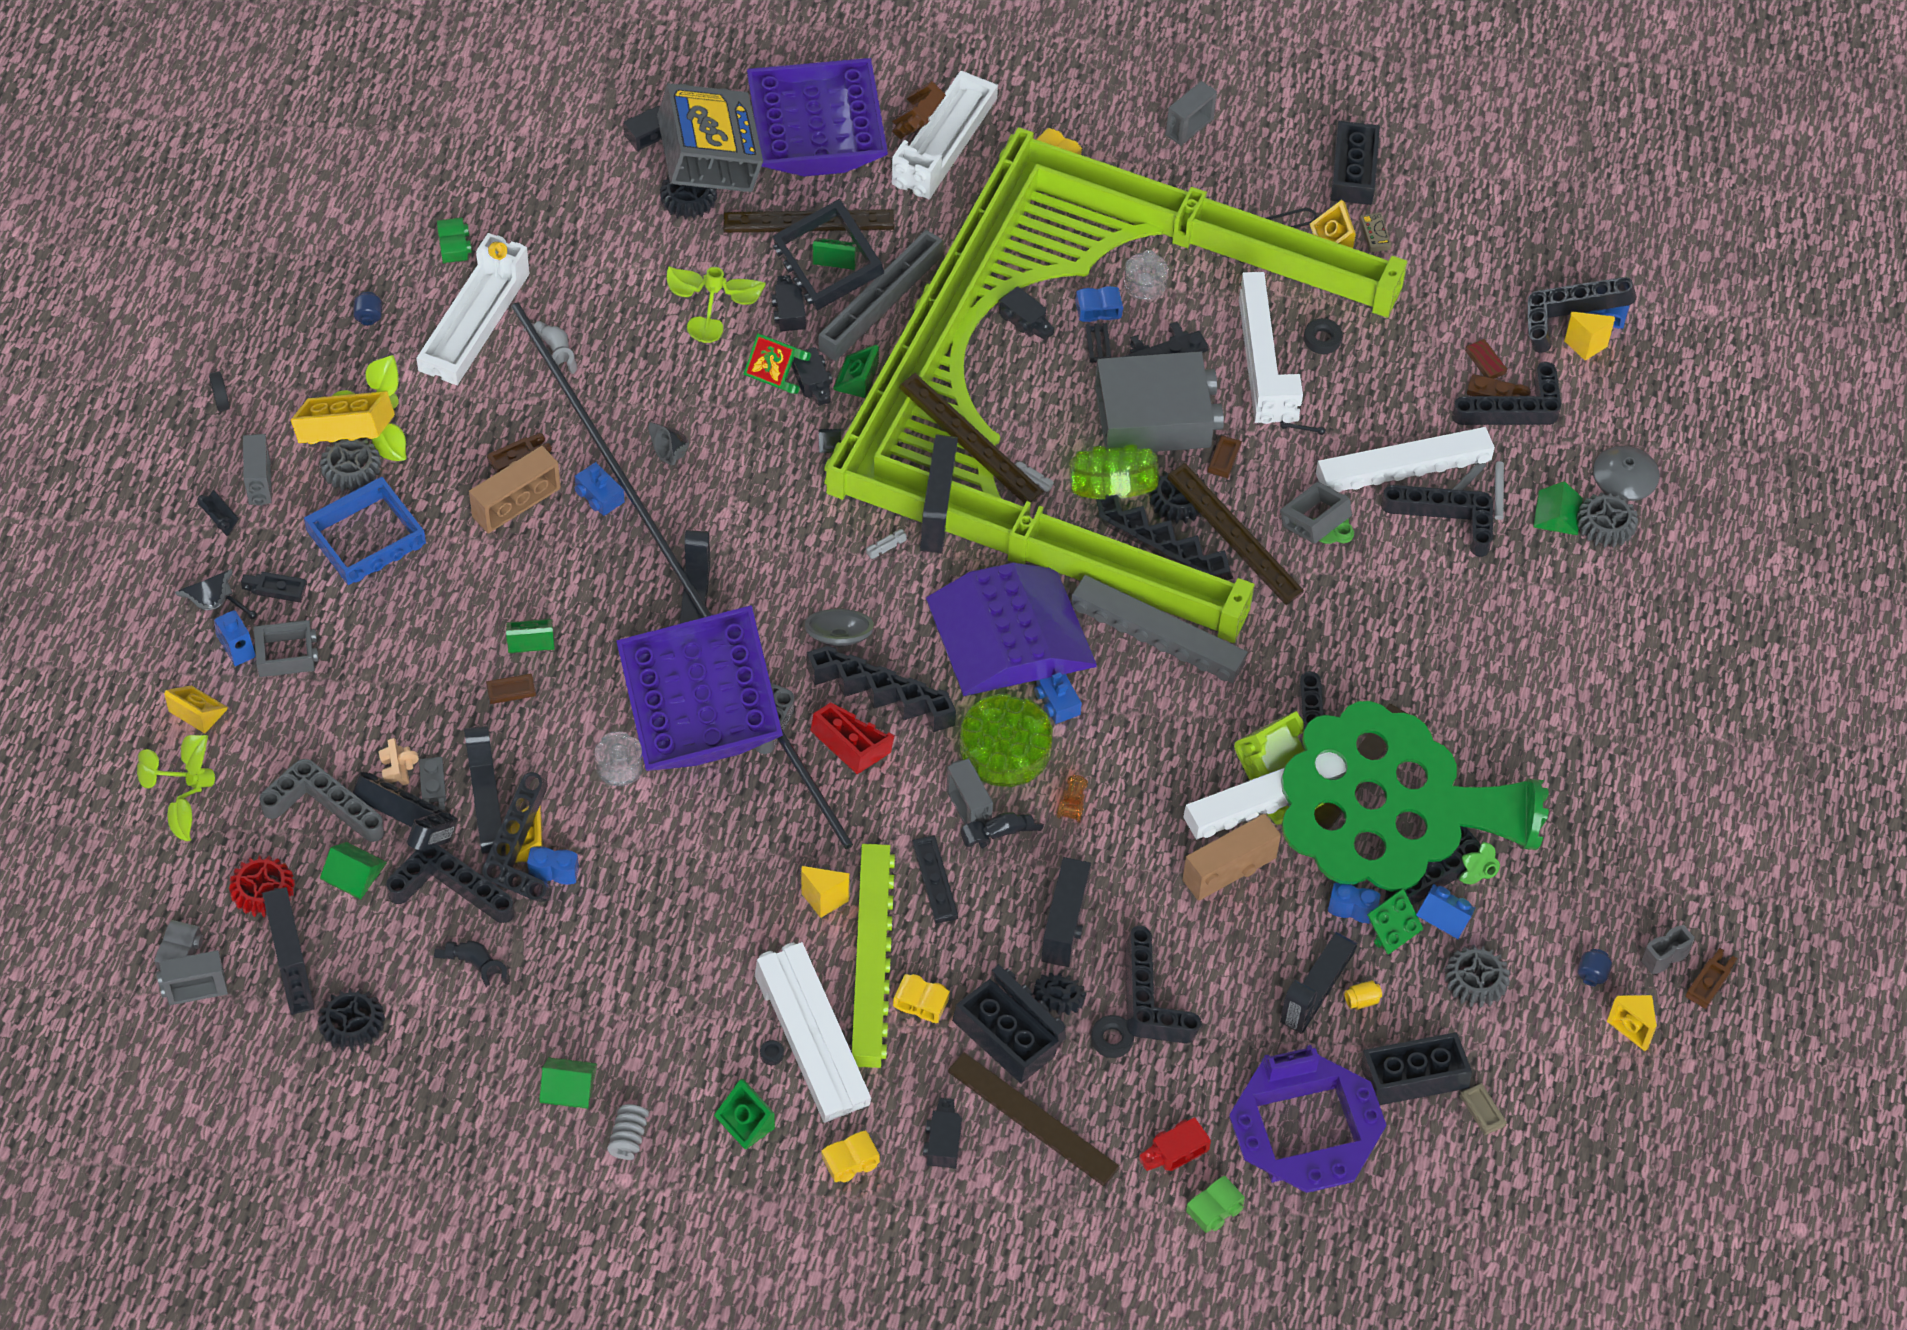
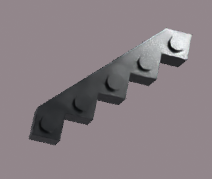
(1161, 538)
(882, 686)

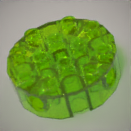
(1114, 472)
(1006, 740)

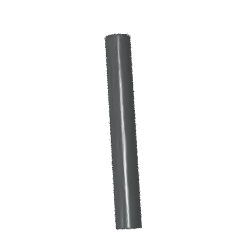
(1470, 476)

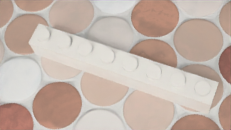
(1406, 460)
(1249, 799)

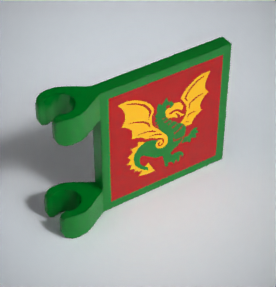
(771, 362)

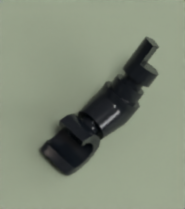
(998, 826)
(474, 954)

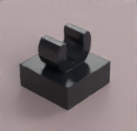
(828, 439)

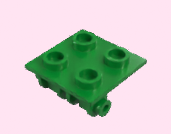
(1394, 922)

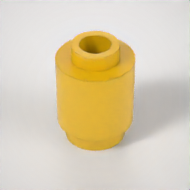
(1363, 995)

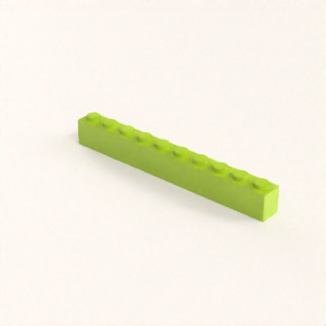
(871, 955)

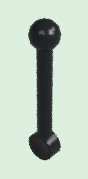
(1321, 430)
(251, 614)

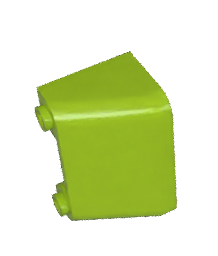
(1271, 750)

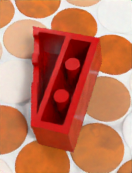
(850, 739)

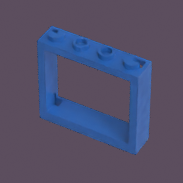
(353, 503)

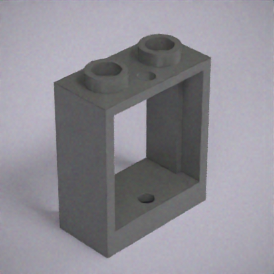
(1191, 113)
(257, 469)
(1314, 530)
(284, 632)
(968, 792)
(192, 978)

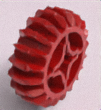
(257, 880)

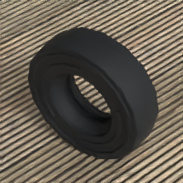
(1326, 325)
(219, 391)
(1111, 1050)

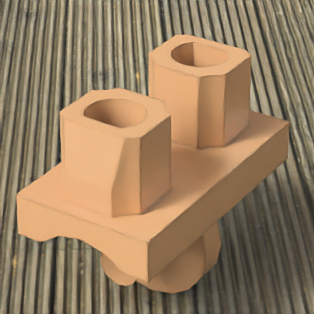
(401, 760)

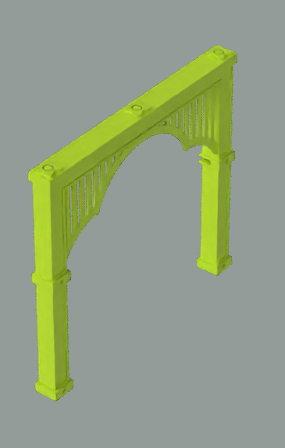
(948, 317)

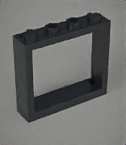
(844, 286)
(288, 950)

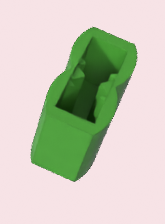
(1216, 1204)

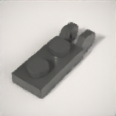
(433, 781)

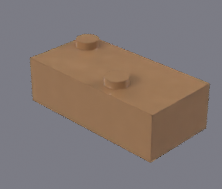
(514, 489)
(1231, 857)

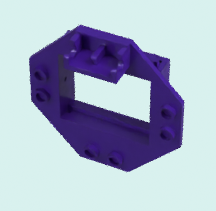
(1295, 1076)

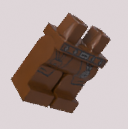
(921, 106)

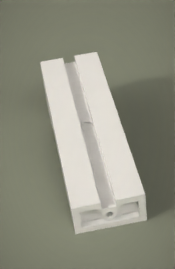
(944, 137)
(475, 311)
(1272, 395)
(812, 1031)

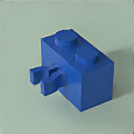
(599, 489)
(1058, 697)
(1446, 911)

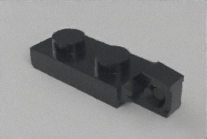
(275, 586)

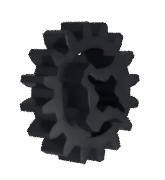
(1059, 993)

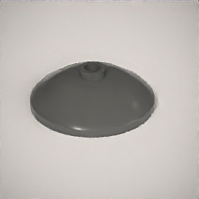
(1629, 481)
(839, 627)

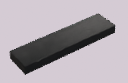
(935, 879)

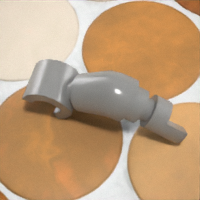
(558, 341)

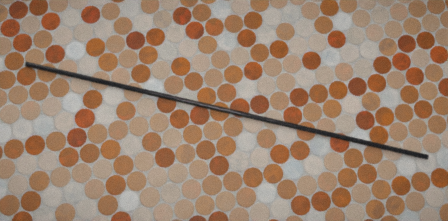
(668, 553)

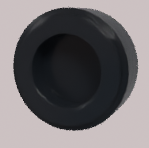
(771, 1052)

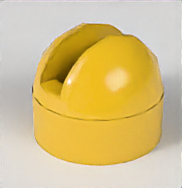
(500, 248)

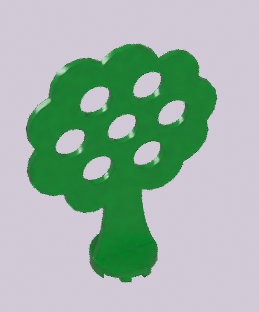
(1504, 810)

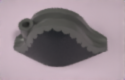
(668, 443)
(209, 593)

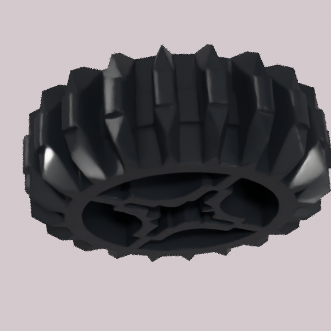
(687, 200)
(1176, 506)
(358, 1030)

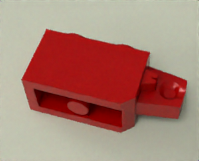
(1176, 1146)

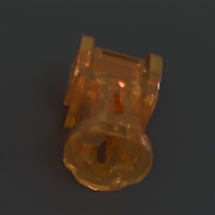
(1072, 801)

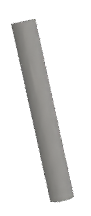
(1499, 490)

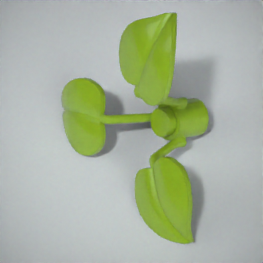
(686, 282)
(384, 377)
(192, 754)

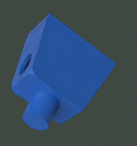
(229, 631)

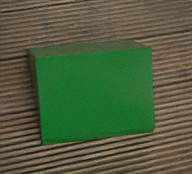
(835, 253)
(858, 372)
(1558, 509)
(530, 635)
(351, 869)
(567, 1082)
(746, 1115)

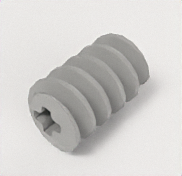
(627, 1131)

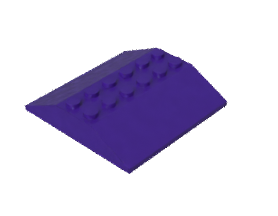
(817, 116)
(1008, 627)
(699, 690)

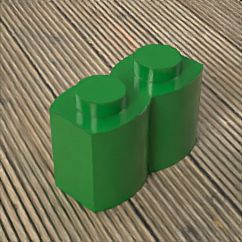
(453, 240)

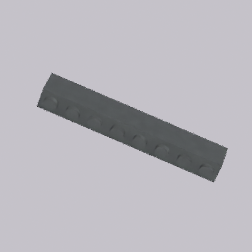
(880, 295)
(1159, 629)

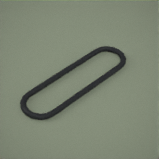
(1293, 212)

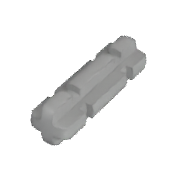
(1044, 483)
(886, 543)

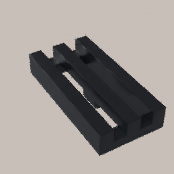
(1097, 329)

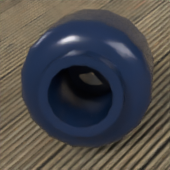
(367, 308)
(1594, 967)

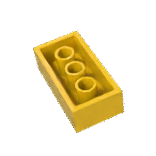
(343, 417)

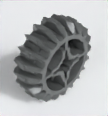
(349, 470)
(1603, 523)
(1467, 984)

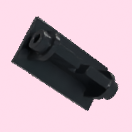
(218, 511)

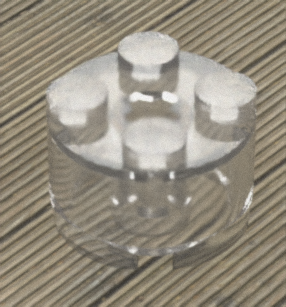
(1146, 276)
(618, 759)

